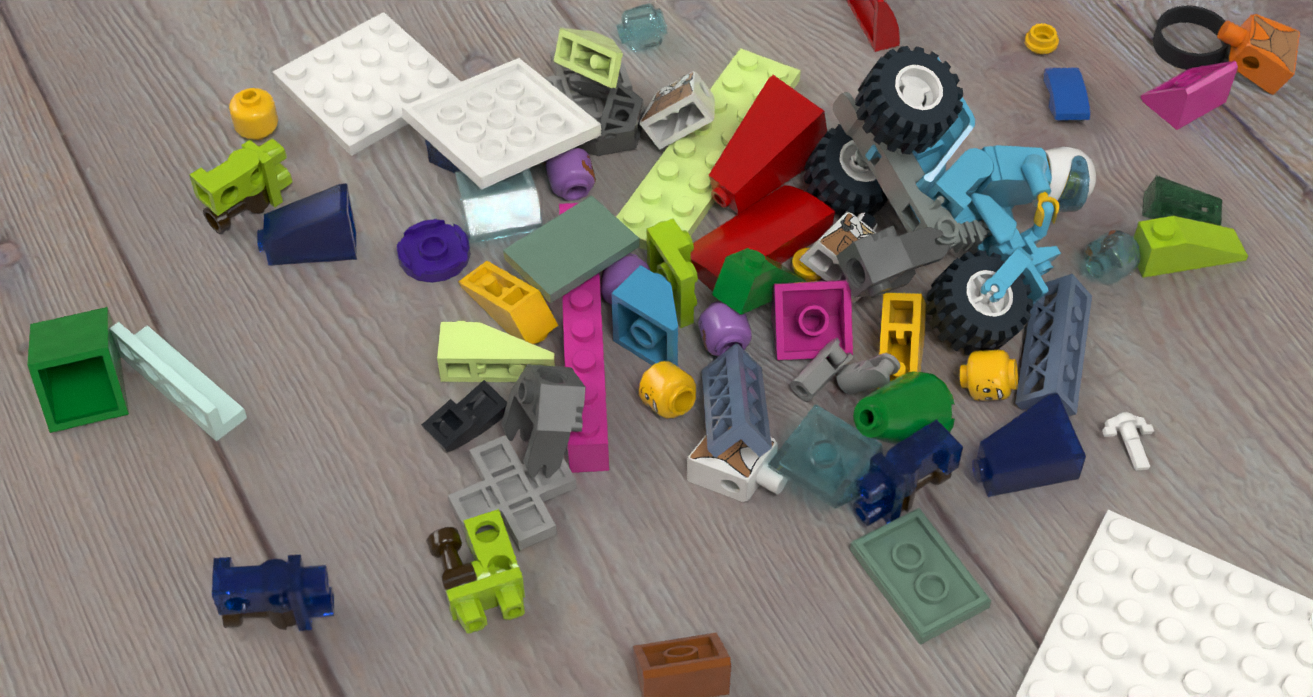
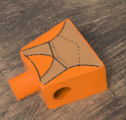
(1262, 50)

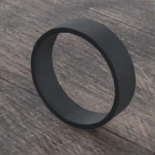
(1194, 15)

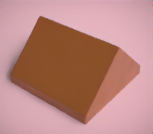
(684, 667)

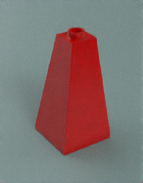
(767, 146)

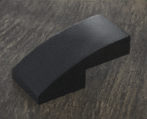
(462, 422)

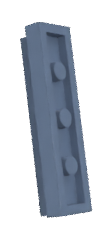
(1065, 341)
(737, 401)

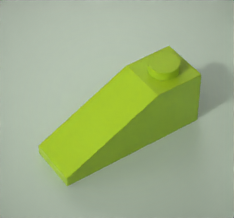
(1184, 244)

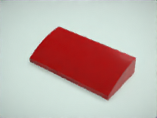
(876, 22)
(773, 226)

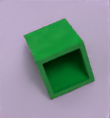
(77, 370)

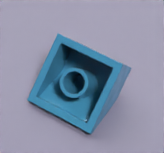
(646, 317)

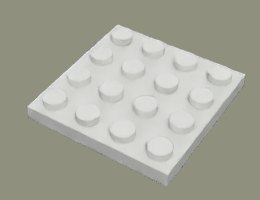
(362, 81)
(501, 122)

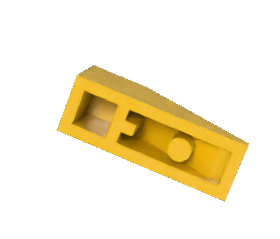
(510, 302)
(903, 330)

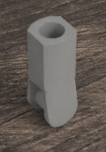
(820, 371)
(868, 373)

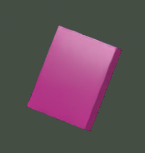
(1191, 93)
(809, 317)

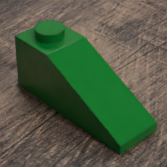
(749, 280)

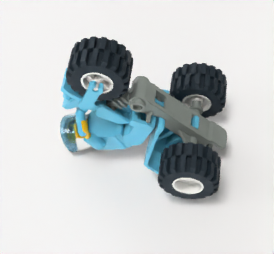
(899, 152)

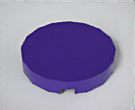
(433, 251)

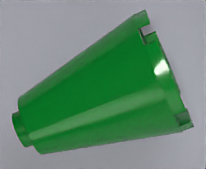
(904, 407)

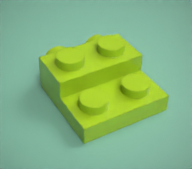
(670, 256)

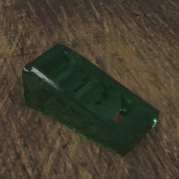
(1171, 198)

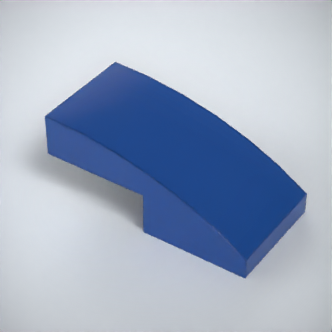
(1067, 94)

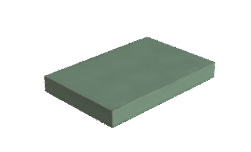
(571, 248)
(920, 576)

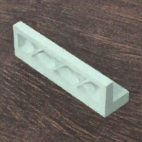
(179, 380)

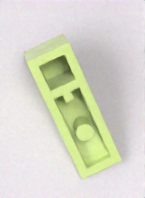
(589, 55)
(483, 353)

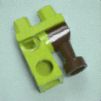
(243, 182)
(483, 583)

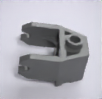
(619, 118)
(888, 260)
(546, 408)

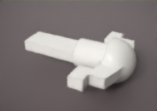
(1127, 424)

